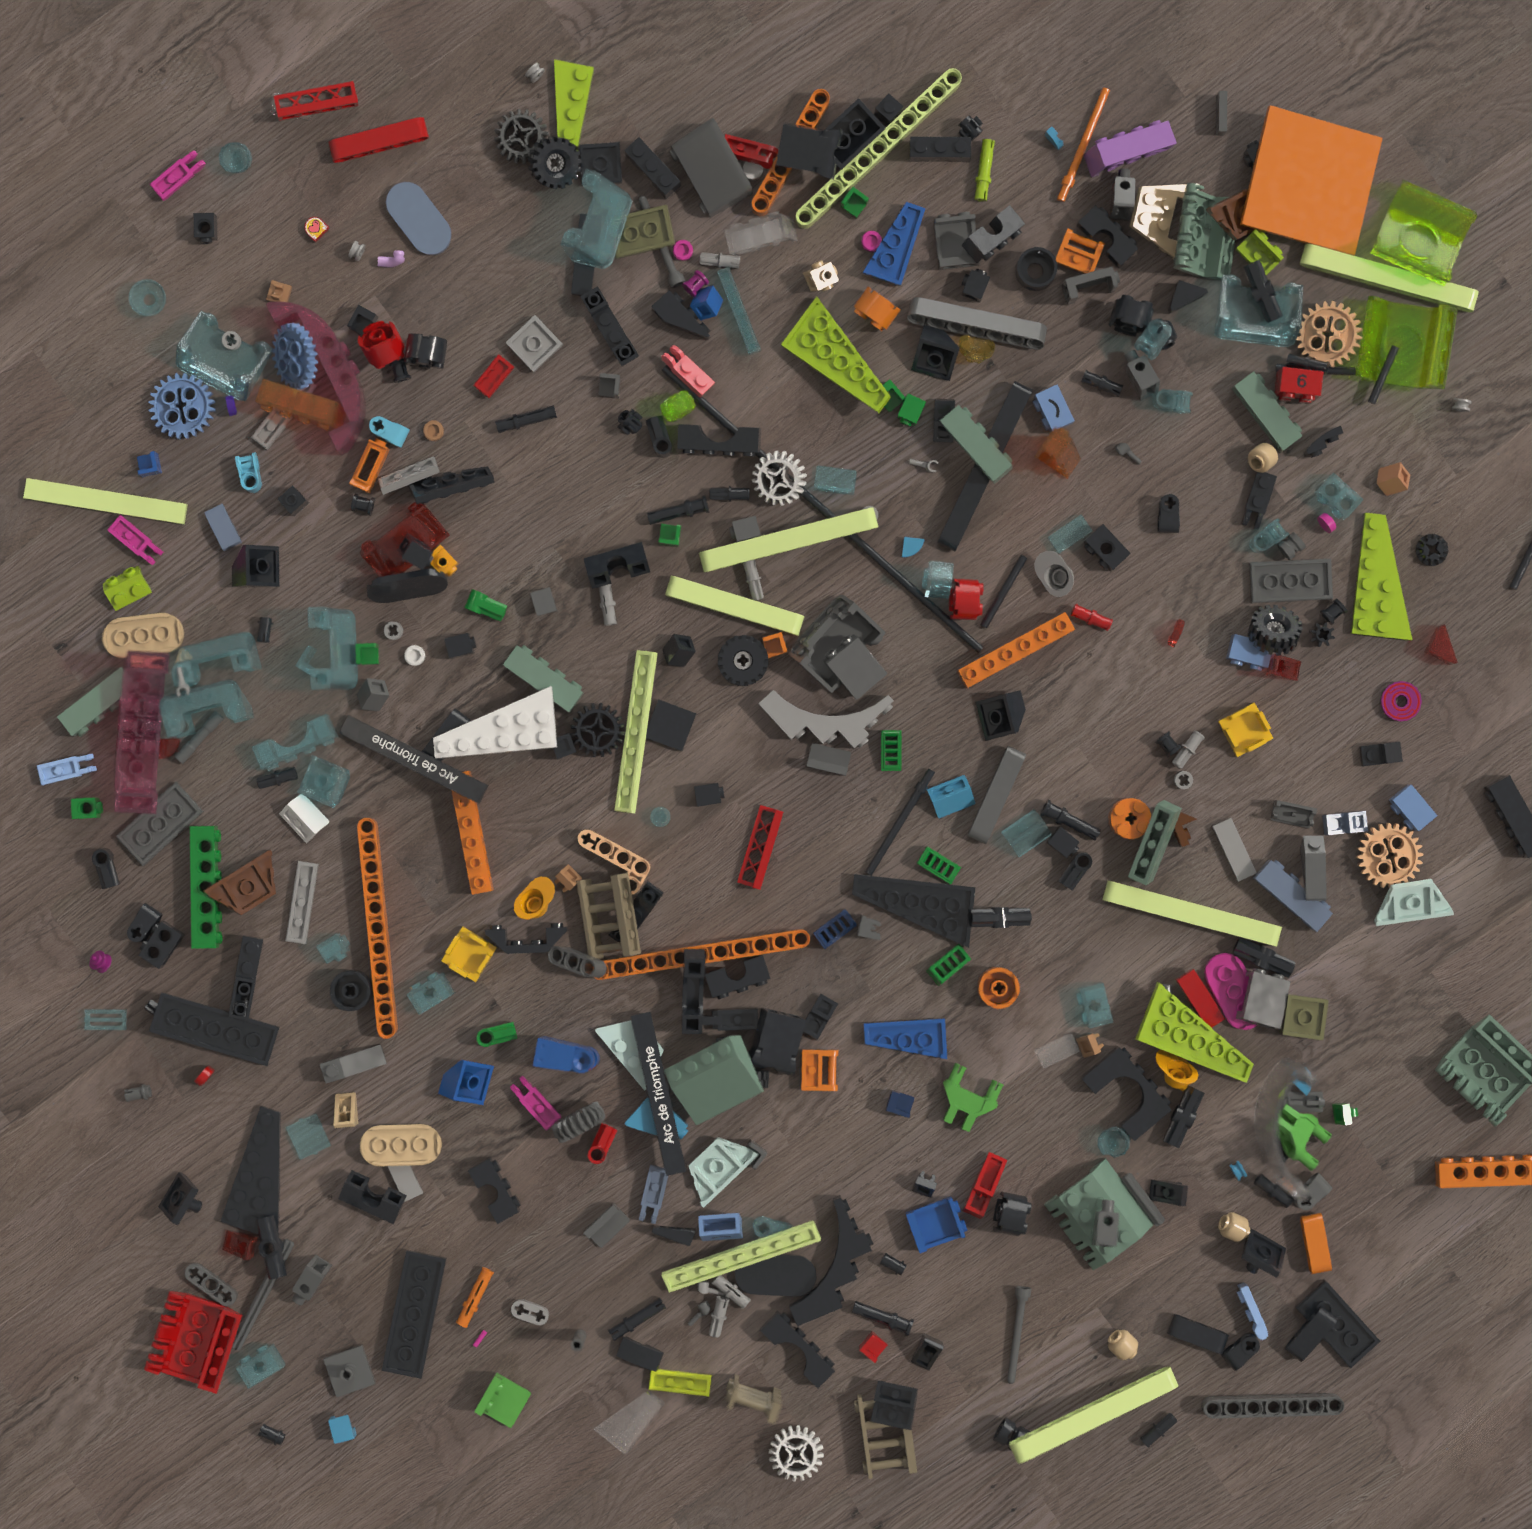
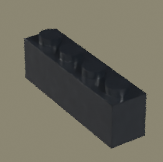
(1514, 813)

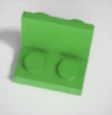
(503, 1400)

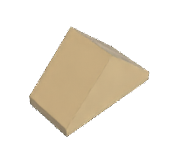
(345, 1110)

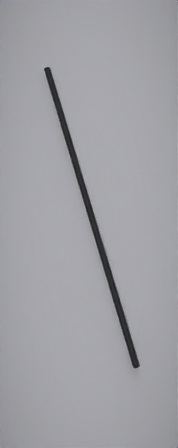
(828, 514)

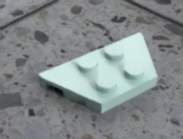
(1412, 902)
(622, 1043)
(718, 1167)

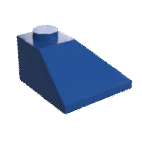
(467, 1082)

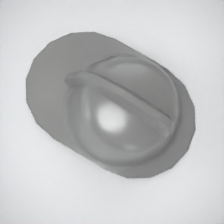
(1054, 573)

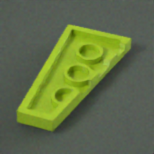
(572, 95)

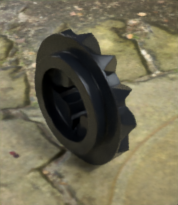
(1422, 550)

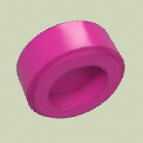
(871, 241)
(683, 250)
(1327, 522)

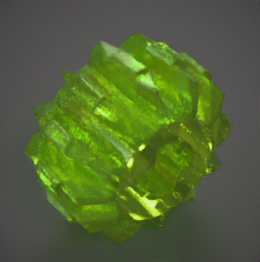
(677, 406)

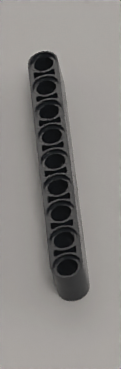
(977, 479)

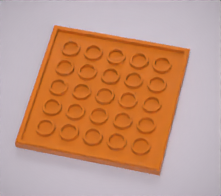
(1311, 180)

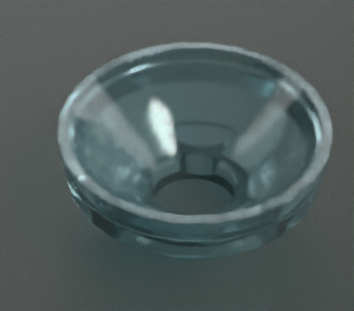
(138, 293)

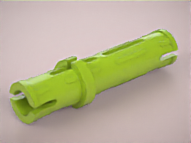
(983, 178)

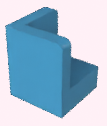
(341, 1429)

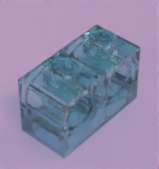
(1341, 491)

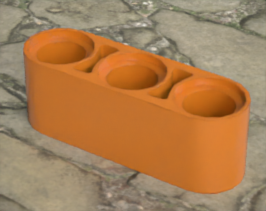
(1316, 1243)

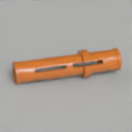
(464, 1318)

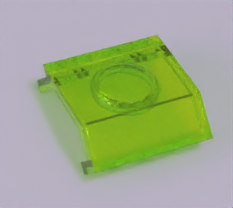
(1423, 232)
(1422, 339)

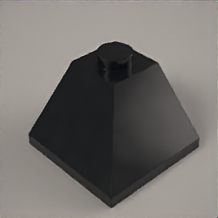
(935, 353)
(256, 567)
(1001, 714)

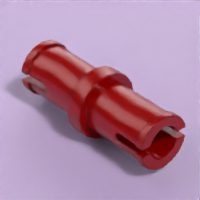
(1091, 617)

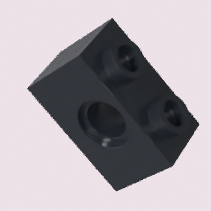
(1104, 536)
(415, 551)

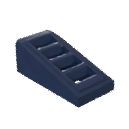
(821, 939)

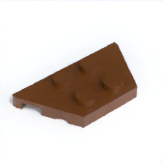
(1229, 214)
(245, 886)

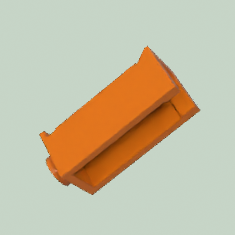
(367, 486)

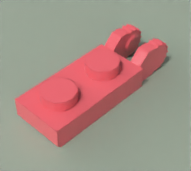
(688, 371)

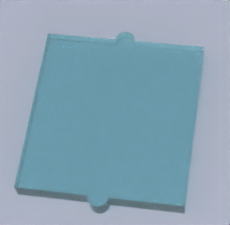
(308, 1136)

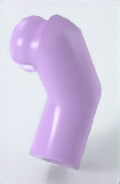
(391, 261)

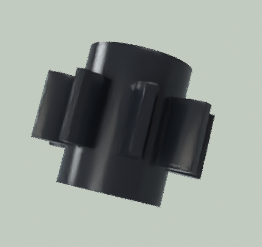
(970, 127)
(629, 421)
(1316, 632)

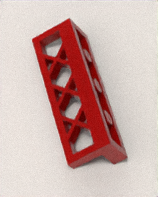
(333, 104)
(767, 849)

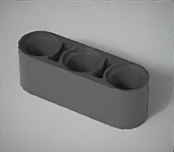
(582, 967)

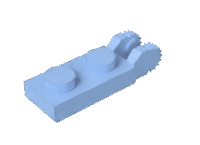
(63, 769)
(1252, 1312)

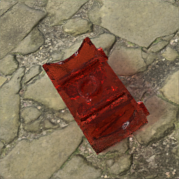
(383, 553)

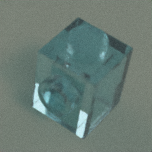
(334, 948)

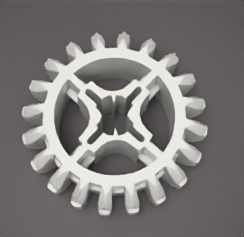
(772, 473)
(789, 1447)

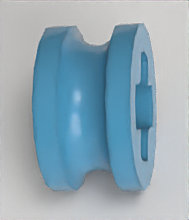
(1238, 1170)

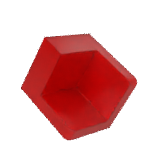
(873, 1346)

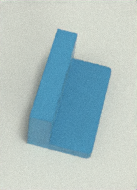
(951, 796)

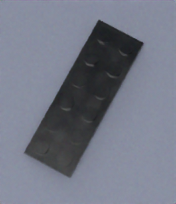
(213, 1029)
(414, 1314)

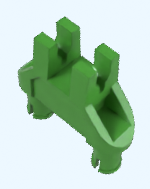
(966, 1100)
(1294, 1133)

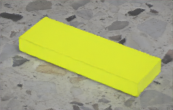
(680, 1382)

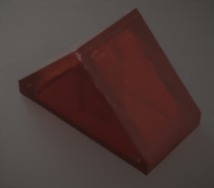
(1441, 646)
(1284, 667)
(240, 1244)

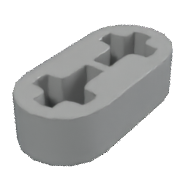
(532, 1307)

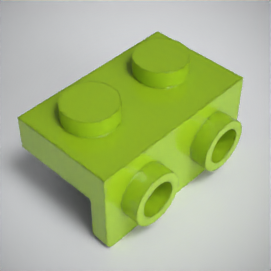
(1257, 247)
(126, 588)

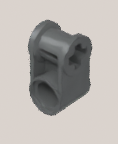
(1317, 1188)

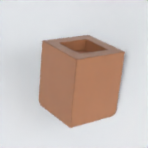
(1393, 479)

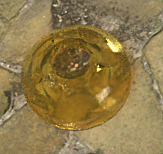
(976, 349)

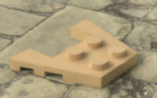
(1154, 214)

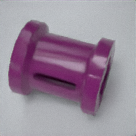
(698, 277)

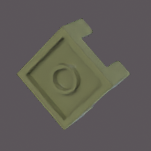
(1304, 1017)

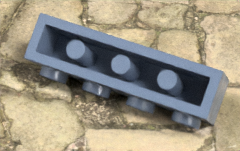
(1292, 895)

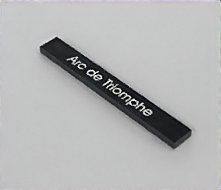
(414, 759)
(658, 1093)

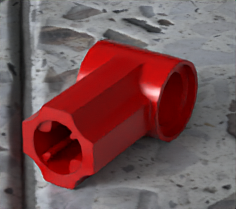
(602, 1141)

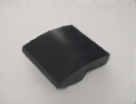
(894, 1405)

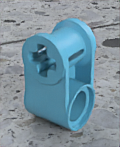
(392, 432)
(249, 468)

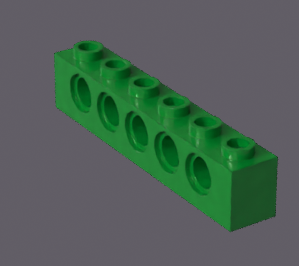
(198, 835)

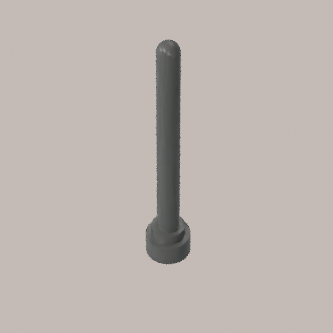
(675, 278)
(1022, 1294)

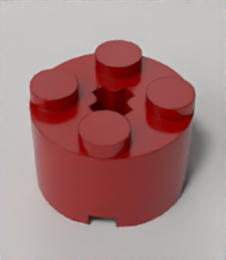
(381, 344)
(965, 599)

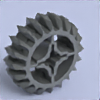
(514, 120)
(578, 1122)

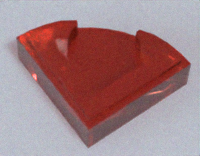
(1178, 628)
(168, 747)

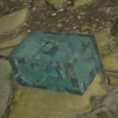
(938, 579)
(442, 991)
(1103, 1013)
(272, 1363)

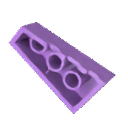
(1129, 147)

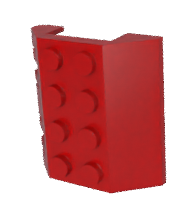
(194, 1341)

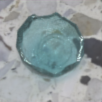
(235, 157)
(1114, 1142)

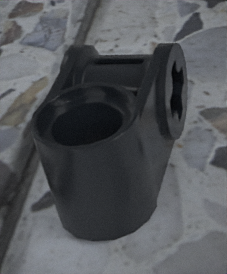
(1169, 518)
(144, 920)
(1239, 1353)

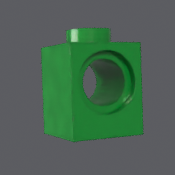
(911, 410)
(78, 811)

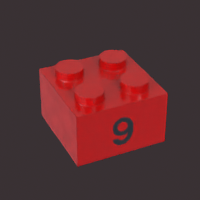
(1298, 384)

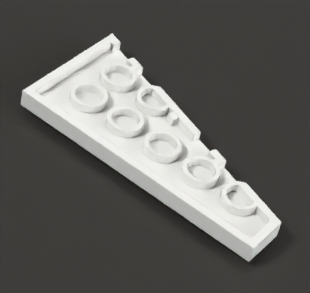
(516, 727)

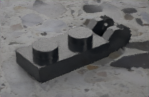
(1259, 497)

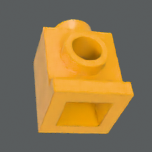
(450, 567)

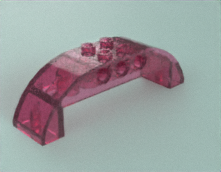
(350, 395)
(139, 731)

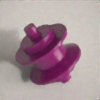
(100, 961)

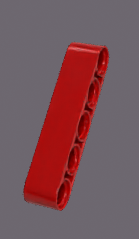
(378, 139)

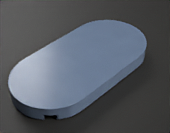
(418, 218)

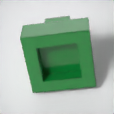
(1343, 1113)

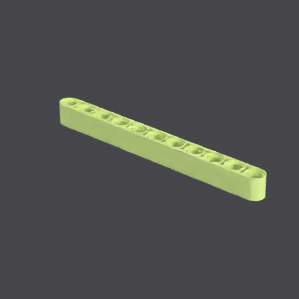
(883, 140)

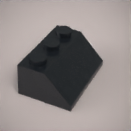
(859, 130)

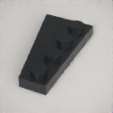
(450, 483)

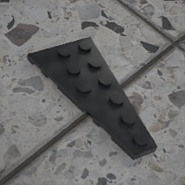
(928, 904)
(258, 1178)

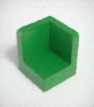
(854, 202)
(895, 394)
(670, 535)
(367, 654)

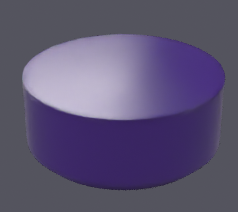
(231, 405)

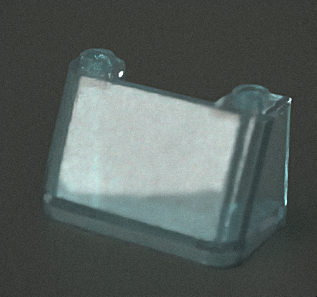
(603, 225)
(1242, 319)
(227, 370)

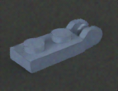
(653, 1192)

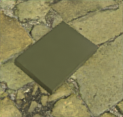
(646, 232)

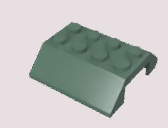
(1201, 243)
(1488, 1068)
(1085, 1199)

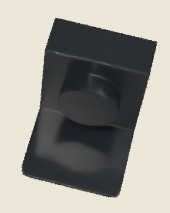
(1381, 754)
(1168, 1192)

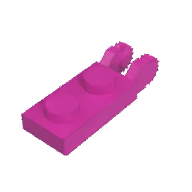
(176, 176)
(133, 538)
(537, 1104)

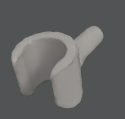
(924, 464)
(181, 682)
(703, 1287)

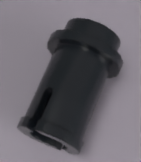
(264, 627)
(893, 1264)
(272, 1434)

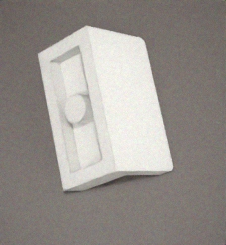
(304, 817)

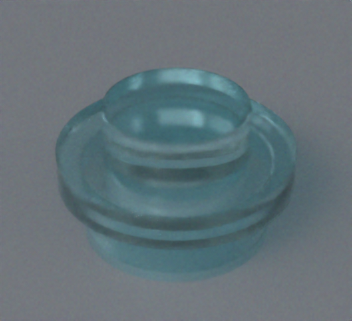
(660, 816)

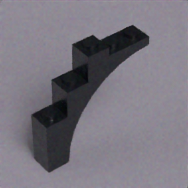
(824, 1297)

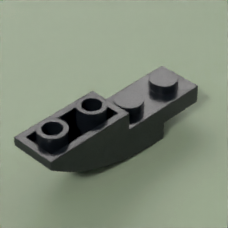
(245, 977)

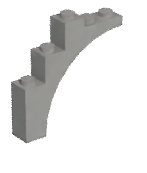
(851, 726)

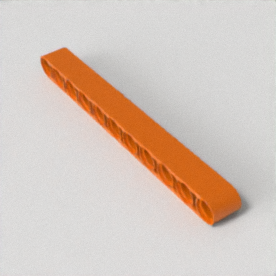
(373, 938)
(671, 963)

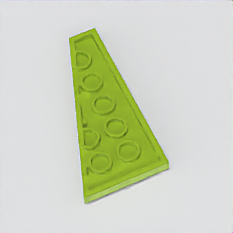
(827, 349)
(1378, 594)
(1183, 1033)

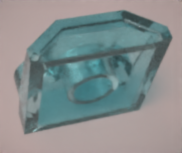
(324, 781)

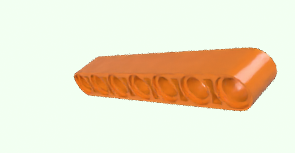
(779, 180)

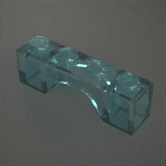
(318, 732)

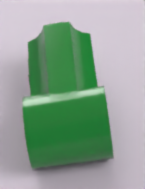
(482, 604)
(499, 1034)

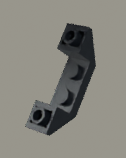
(609, 326)
(643, 905)
(499, 937)

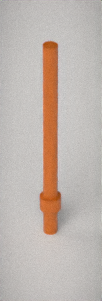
(1068, 181)

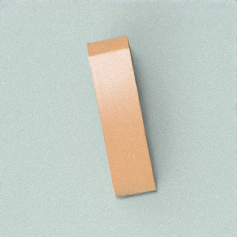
(612, 856)

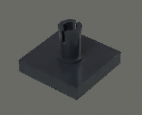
(180, 1199)
(1263, 1254)

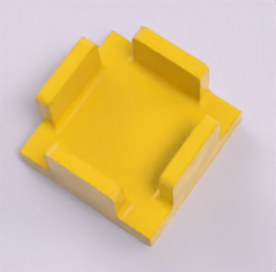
(1246, 729)
(468, 954)

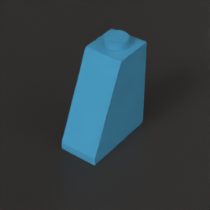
(643, 1120)

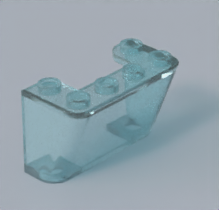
(342, 633)
(234, 645)
(177, 709)

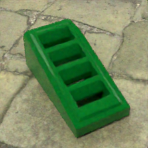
(889, 733)
(923, 858)
(933, 973)

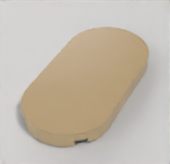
(143, 633)
(400, 1145)

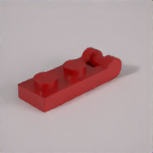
(751, 151)

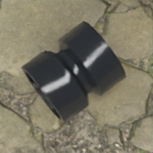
(1004, 1430)

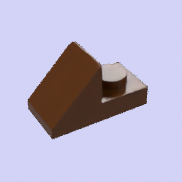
(1182, 834)

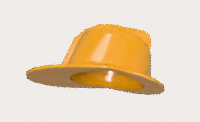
(534, 899)
(1177, 1070)

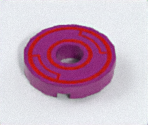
(1412, 697)

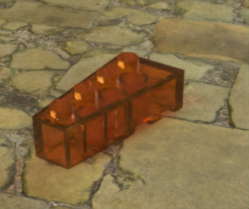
(300, 405)
(1059, 452)

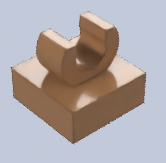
(279, 292)
(568, 878)
(1089, 1045)

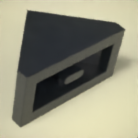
(1185, 294)
(927, 1351)

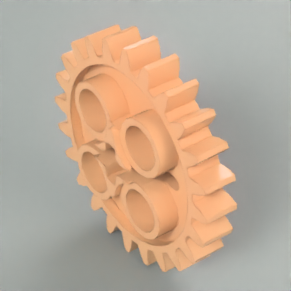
(1348, 335)
(1406, 849)

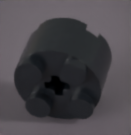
(1131, 315)
(425, 351)
(339, 990)
(1011, 1214)

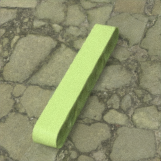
(734, 605)

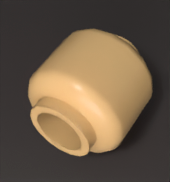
(1262, 457)
(1234, 1227)
(1122, 1344)

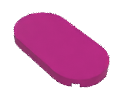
(1228, 984)

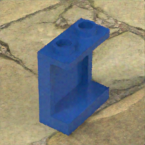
(936, 1223)

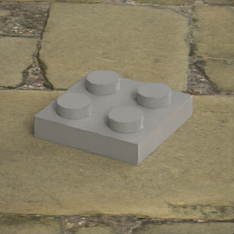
(534, 343)

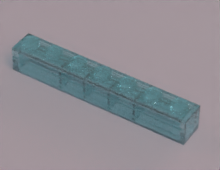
(739, 311)

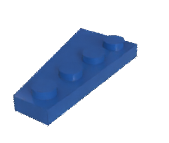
(895, 249)
(913, 1036)

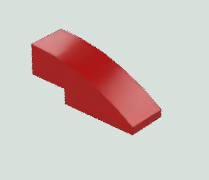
(1200, 998)
(984, 1185)

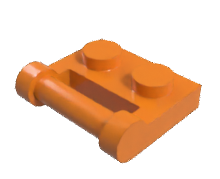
(1076, 258)
(813, 1070)

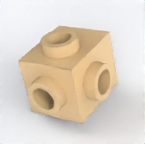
(821, 276)

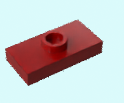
(493, 376)

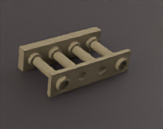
(625, 914)
(753, 1398)
(905, 1440)

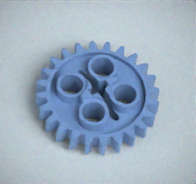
(294, 356)
(200, 403)

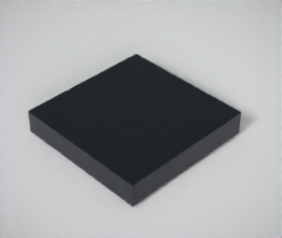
(603, 159)
(670, 725)

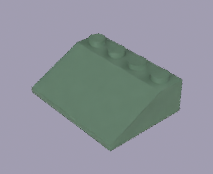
(714, 1079)

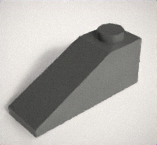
(1314, 867)
(353, 1063)

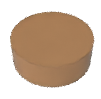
(433, 430)

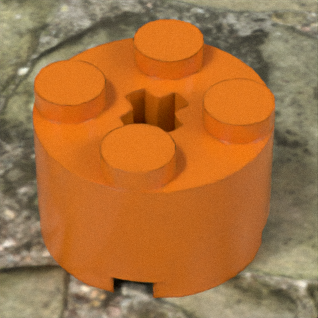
(876, 308)
(1122, 827)
(1007, 994)

